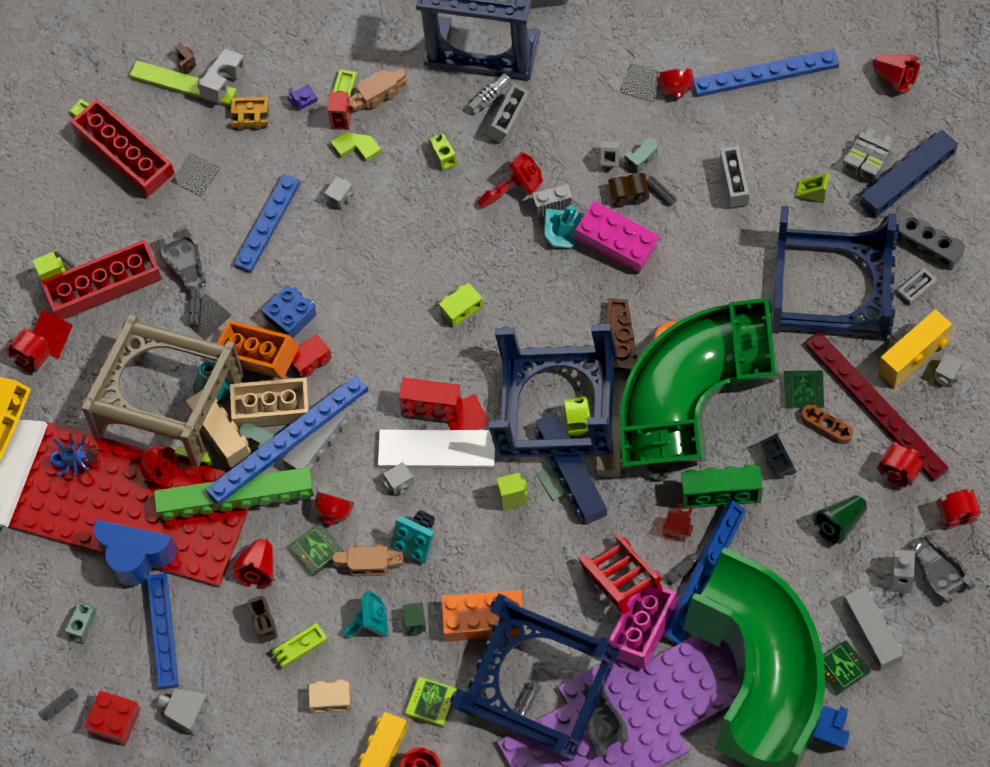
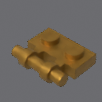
(249, 107)

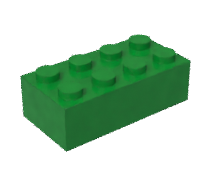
(717, 486)

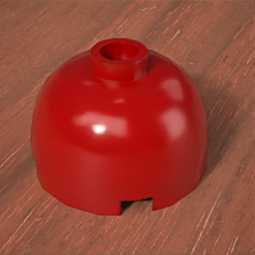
(675, 82)
(158, 463)
(332, 508)

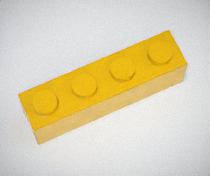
(384, 742)

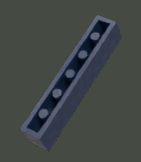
(908, 173)
(572, 472)

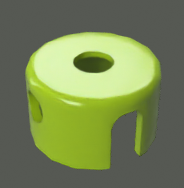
(576, 416)

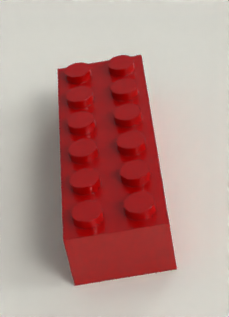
(122, 147)
(101, 280)

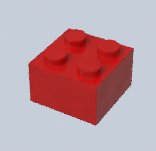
(112, 717)

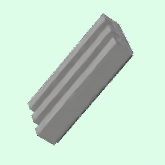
(906, 296)

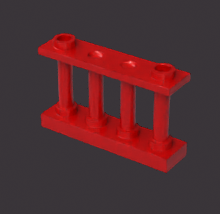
(610, 588)

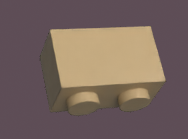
(330, 697)

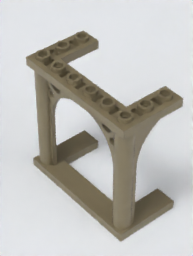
(134, 338)

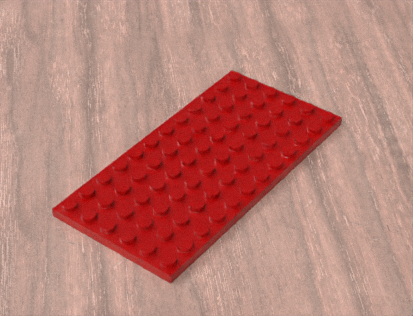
(120, 494)

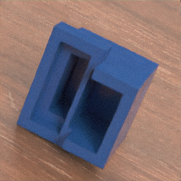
(830, 727)

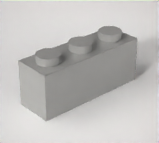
(507, 112)
(734, 176)

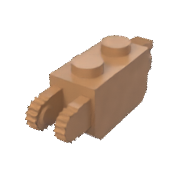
(377, 89)
(368, 560)

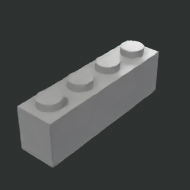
(315, 446)
(873, 628)

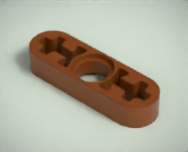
(827, 431)

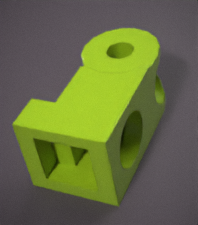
(443, 151)

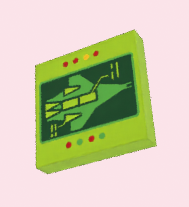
(430, 701)

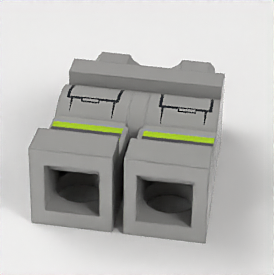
(868, 155)

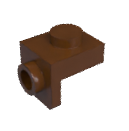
(188, 60)

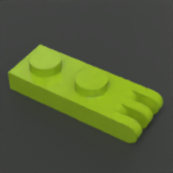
(300, 645)

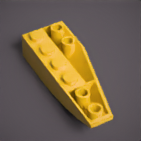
(12, 401)

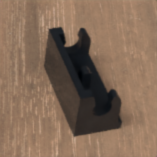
(777, 456)

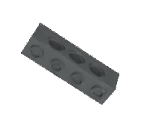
(929, 247)

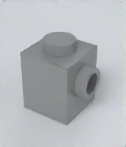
(610, 154)
(339, 193)
(948, 370)
(398, 479)

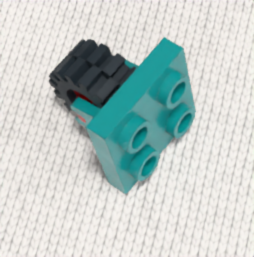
(414, 536)

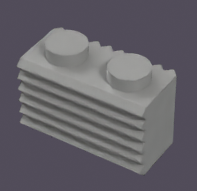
(552, 198)

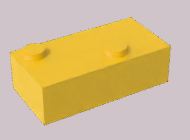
(915, 348)

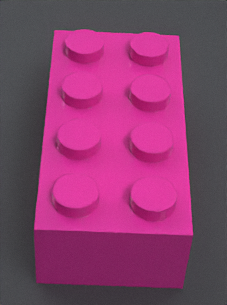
(616, 237)
(643, 624)

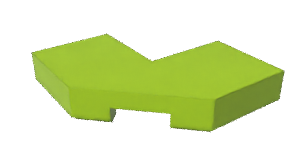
(349, 141)

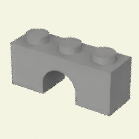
(213, 84)

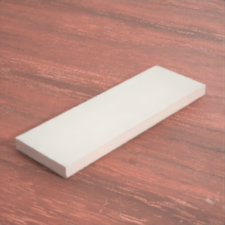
(436, 449)
(17, 464)

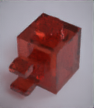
(678, 524)

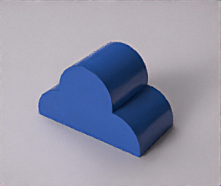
(133, 550)

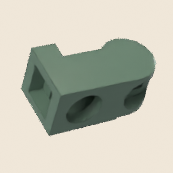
(642, 156)
(255, 434)
(80, 623)

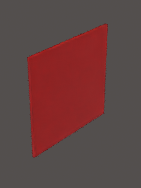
(53, 330)
(471, 415)

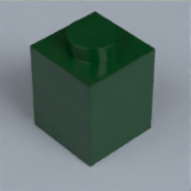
(414, 618)

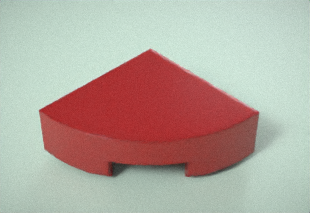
(489, 197)

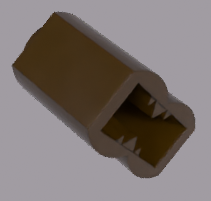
(628, 189)
(262, 618)

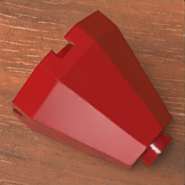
(897, 70)
(255, 565)

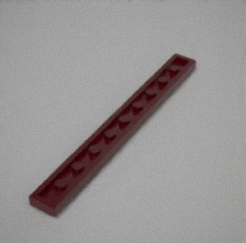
(875, 404)

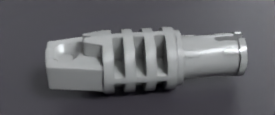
(489, 94)

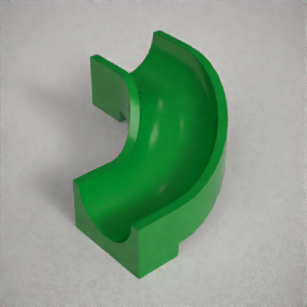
(684, 371)
(774, 656)

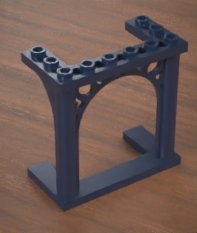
(442, 54)
(879, 241)
(599, 427)
(512, 614)

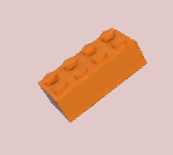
(260, 348)
(470, 615)

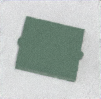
(551, 482)

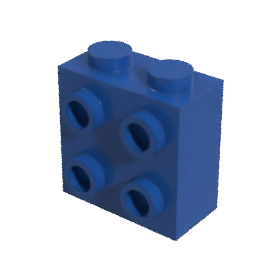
(289, 311)

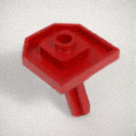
(524, 173)

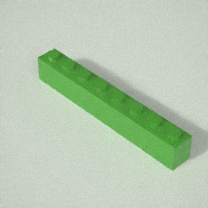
(261, 490)

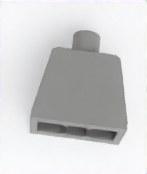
(902, 567)
(184, 709)

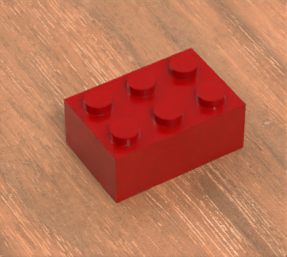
(430, 399)

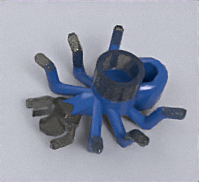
(69, 457)

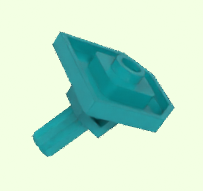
(561, 226)
(370, 616)

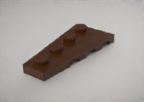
(620, 320)

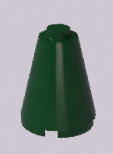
(839, 518)

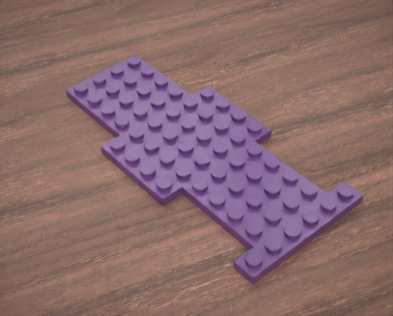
(655, 702)

